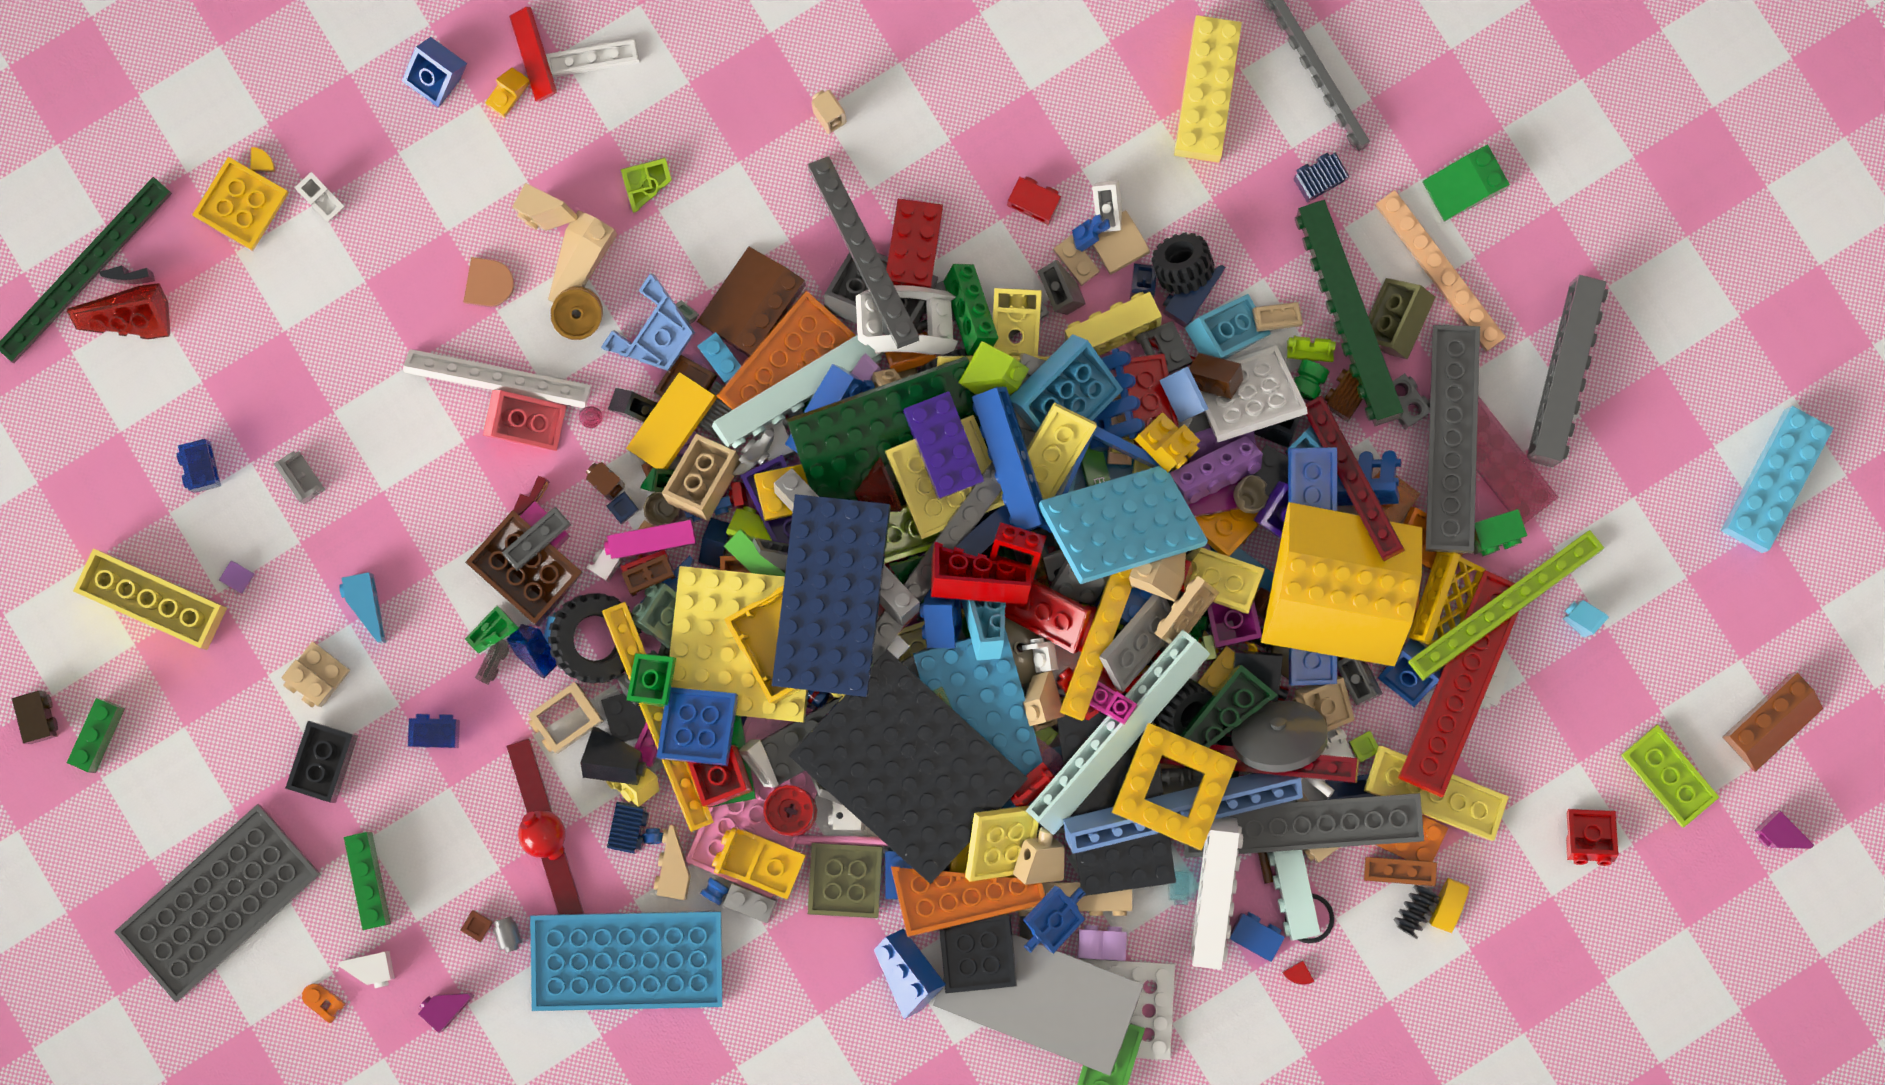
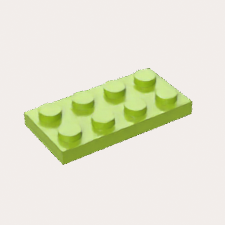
(1669, 776)

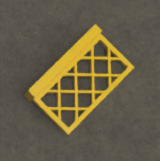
(1435, 596)

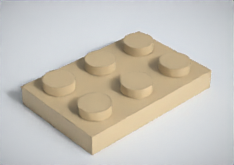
(1187, 610)

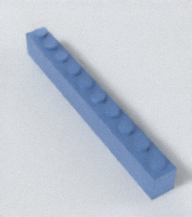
(1241, 795)

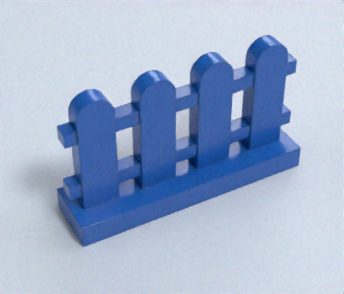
(1125, 405)
(1383, 487)

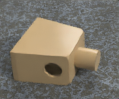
(1040, 859)

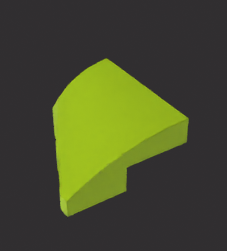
(645, 181)

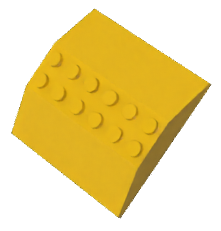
(1337, 591)

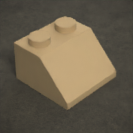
(542, 209)

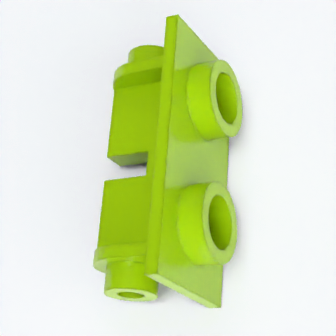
(1302, 348)

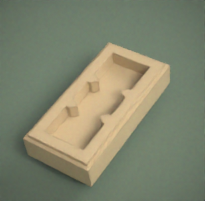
(1277, 316)

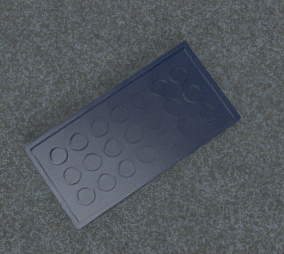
(831, 595)

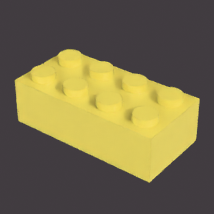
(1119, 324)

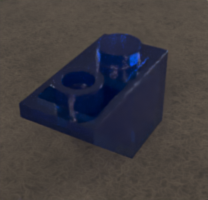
(532, 649)

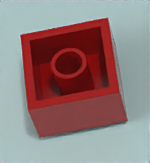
(721, 782)

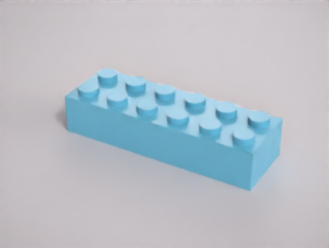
(1777, 479)

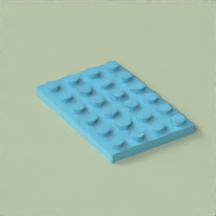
(1122, 524)

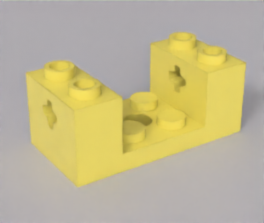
(1020, 311)

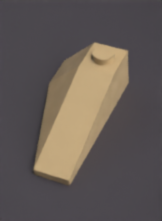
(581, 252)
(1161, 577)

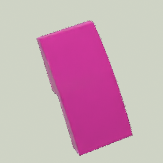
(1112, 703)

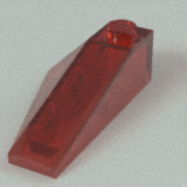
(131, 311)

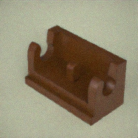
(648, 574)

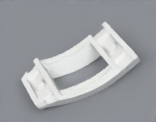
(938, 320)

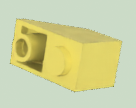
(640, 793)

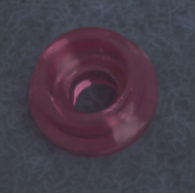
(590, 421)

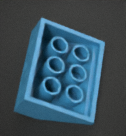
(1071, 378)

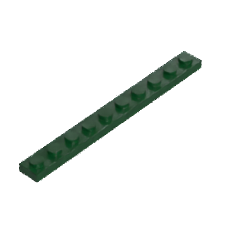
(83, 269)

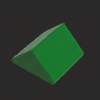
(651, 679)

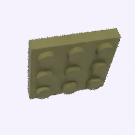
(845, 880)

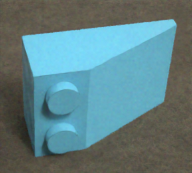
(1226, 329)

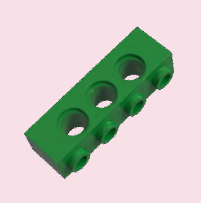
(970, 307)

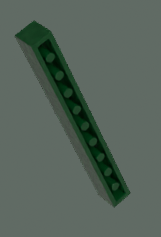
(1349, 313)

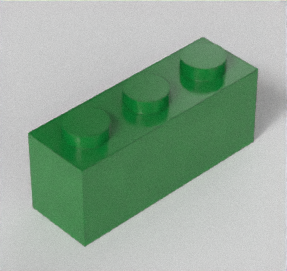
(95, 735)

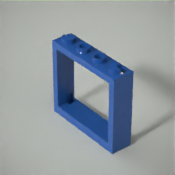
(1115, 443)

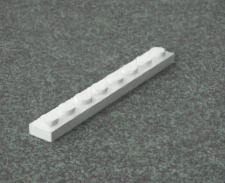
(497, 378)

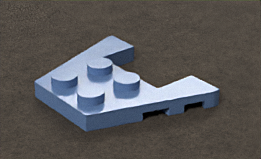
(662, 335)

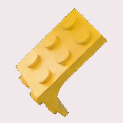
(758, 862)

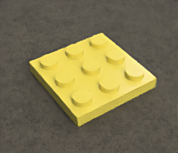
(998, 841)

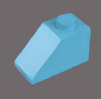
(1584, 618)

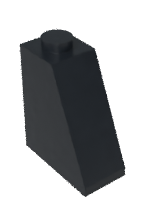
(611, 759)

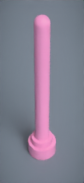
(840, 840)

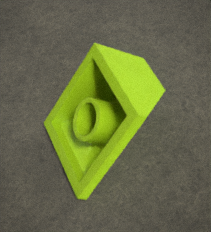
(993, 369)
(748, 522)

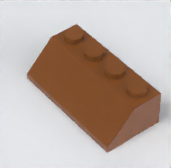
(1774, 721)

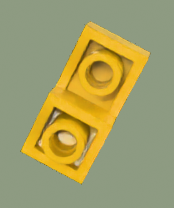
(1450, 906)

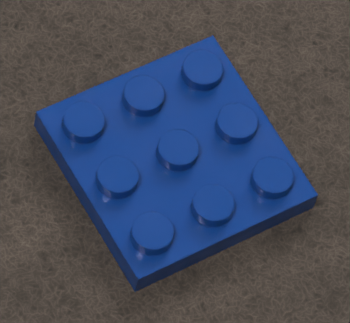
(697, 726)

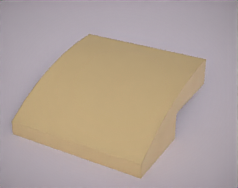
(1121, 247)

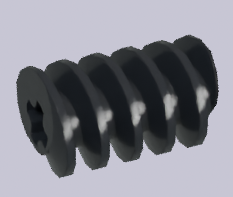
(1416, 910)

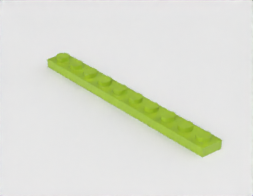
(1505, 605)

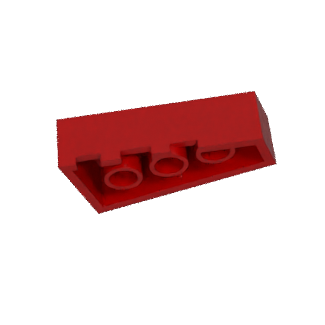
(977, 577)

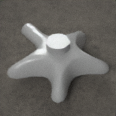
(755, 452)

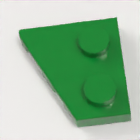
(491, 630)

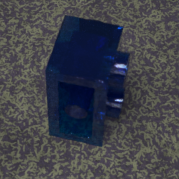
(198, 466)
(433, 732)

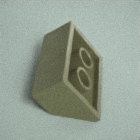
(1399, 316)

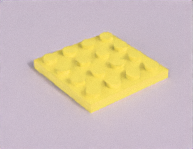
(926, 510)

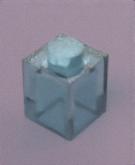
(1183, 888)

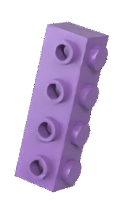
(1217, 469)

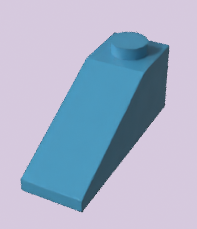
(362, 598)

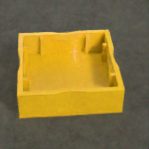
(756, 634)

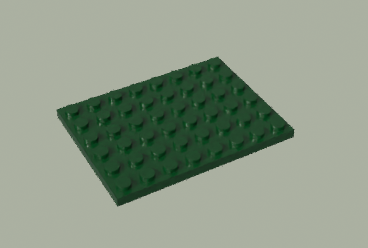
(849, 436)

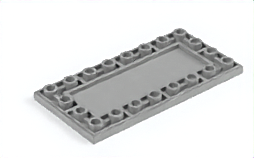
(1056, 1006)

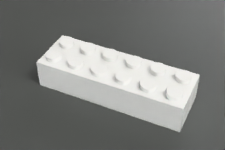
(1216, 893)

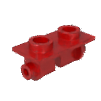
(1033, 786)

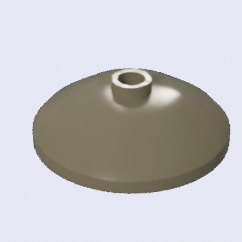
(1023, 660)

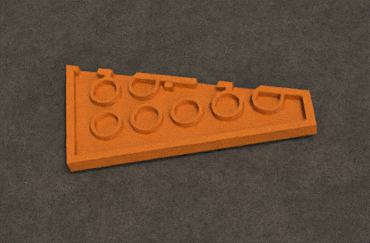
(795, 341)
(956, 900)

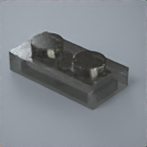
(488, 669)

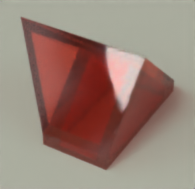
(879, 488)

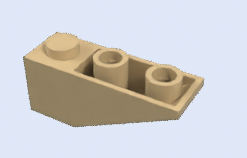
(674, 874)

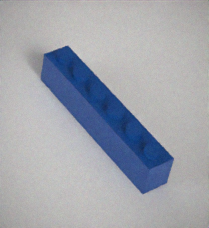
(1009, 458)

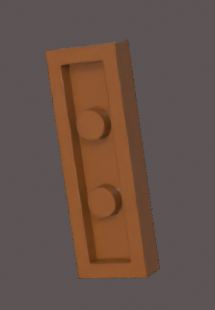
(1400, 871)

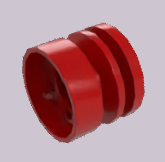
(783, 798)

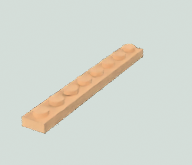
(1439, 269)

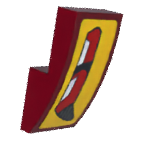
(537, 492)

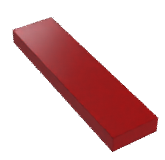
(533, 54)

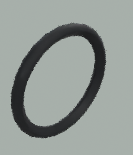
(1331, 922)

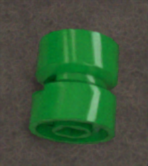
(1310, 378)

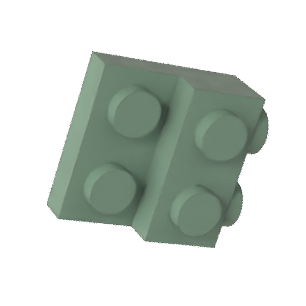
(656, 613)

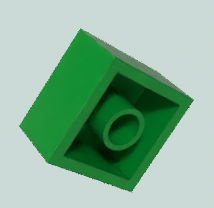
(1498, 531)

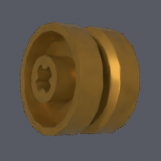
(576, 299)

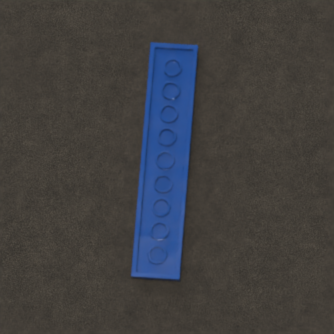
(1314, 484)

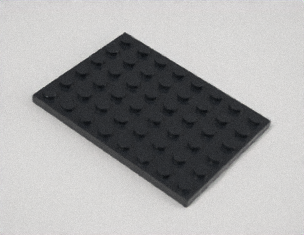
(908, 767)

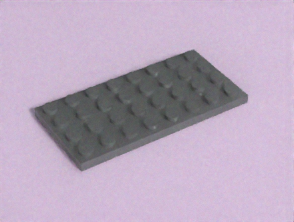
(217, 903)

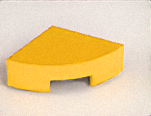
(261, 161)

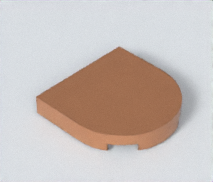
(488, 283)

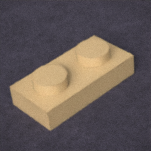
(1076, 261)

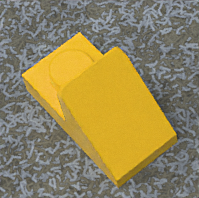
(508, 91)

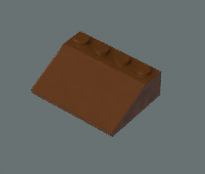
(751, 301)
(537, 585)

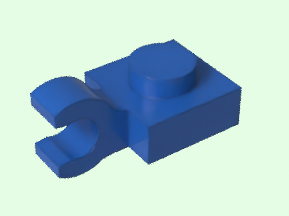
(1087, 233)

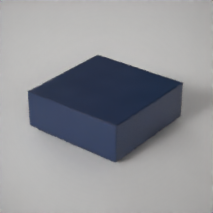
(622, 507)

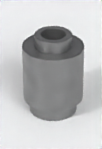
(507, 934)

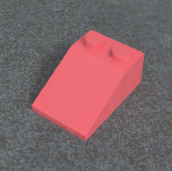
(524, 420)

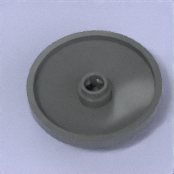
(1280, 737)

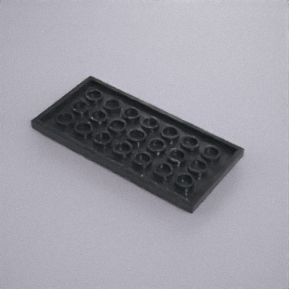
(1126, 864)

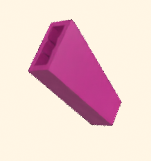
(650, 539)

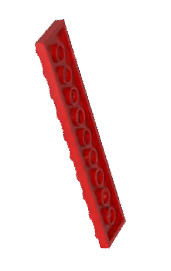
(1457, 699)

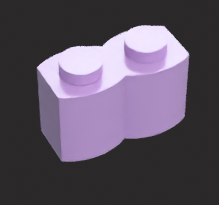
(1102, 944)

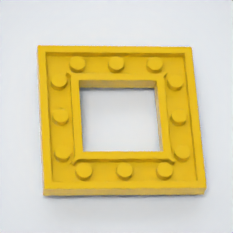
(1217, 773)

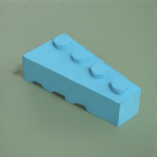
(985, 627)

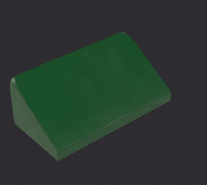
(657, 479)

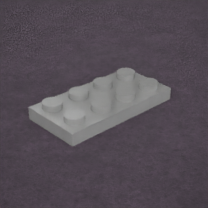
(1135, 643)

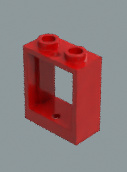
(1029, 543)

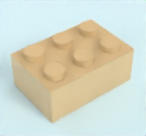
(701, 477)

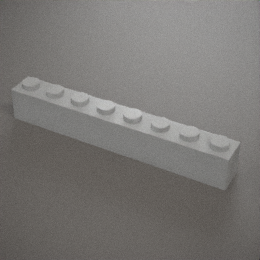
(894, 595)

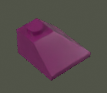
(1232, 626)

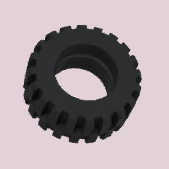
(563, 646)

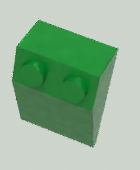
(1466, 183)

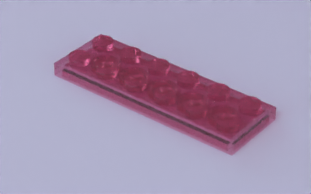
(1508, 468)

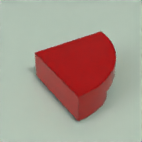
(1298, 974)

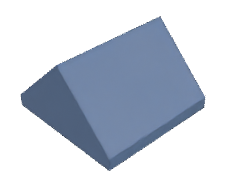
(1183, 394)

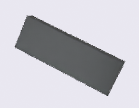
(536, 538)

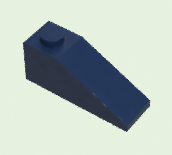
(1184, 306)

